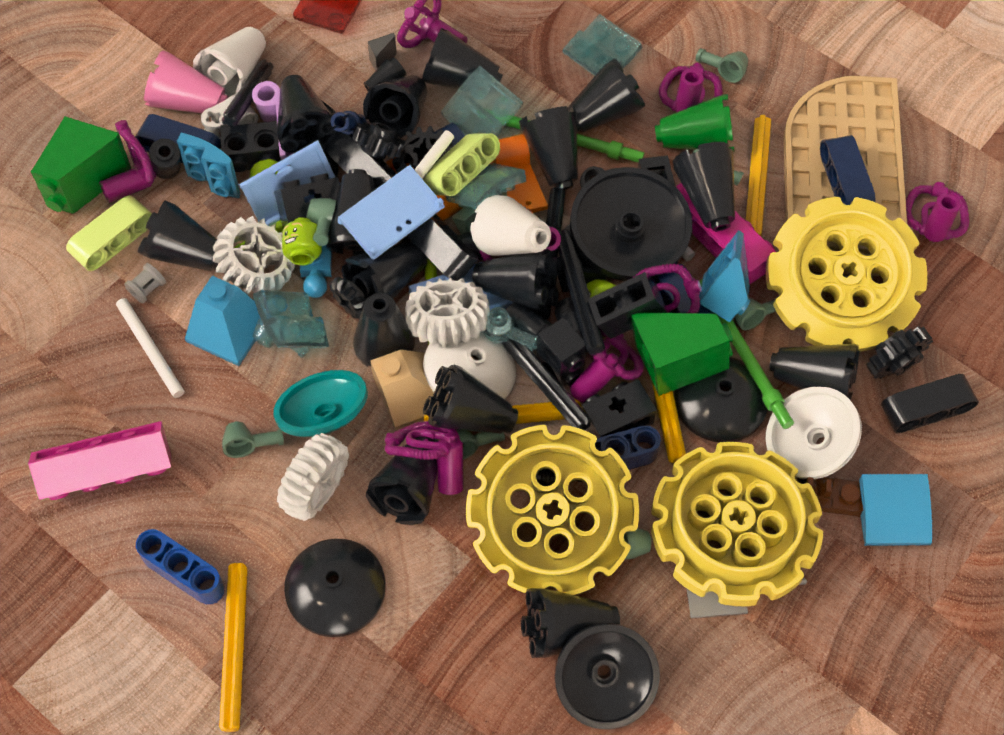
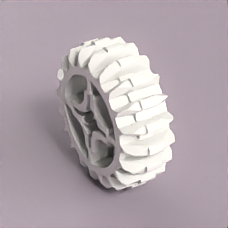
(246, 264)
(447, 312)
(312, 476)

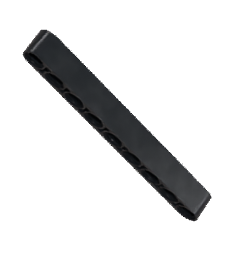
(432, 237)

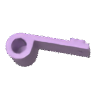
(266, 99)

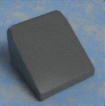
(381, 49)

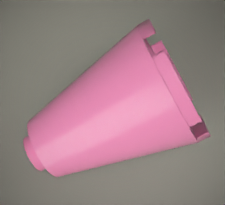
(181, 87)

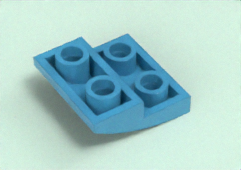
(208, 163)
(896, 509)

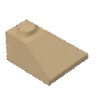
(402, 385)

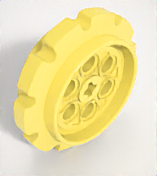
(892, 256)
(570, 457)
(788, 509)

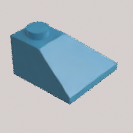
(727, 281)
(223, 321)

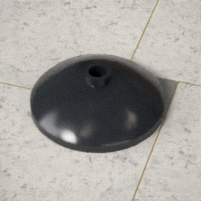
(719, 413)
(340, 606)
(619, 695)

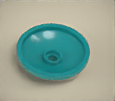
(321, 403)

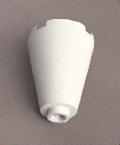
(231, 59)
(508, 228)

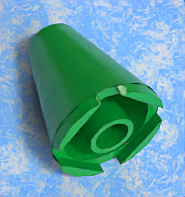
(696, 125)

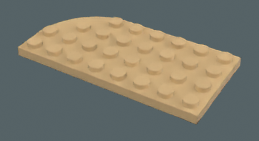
(842, 108)

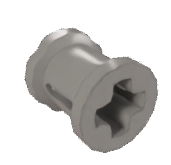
(145, 283)

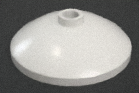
(494, 367)
(816, 414)

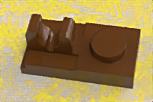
(837, 495)

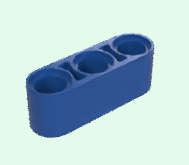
(173, 553)

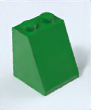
(76, 163)
(681, 347)

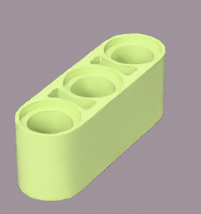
(462, 163)
(109, 233)

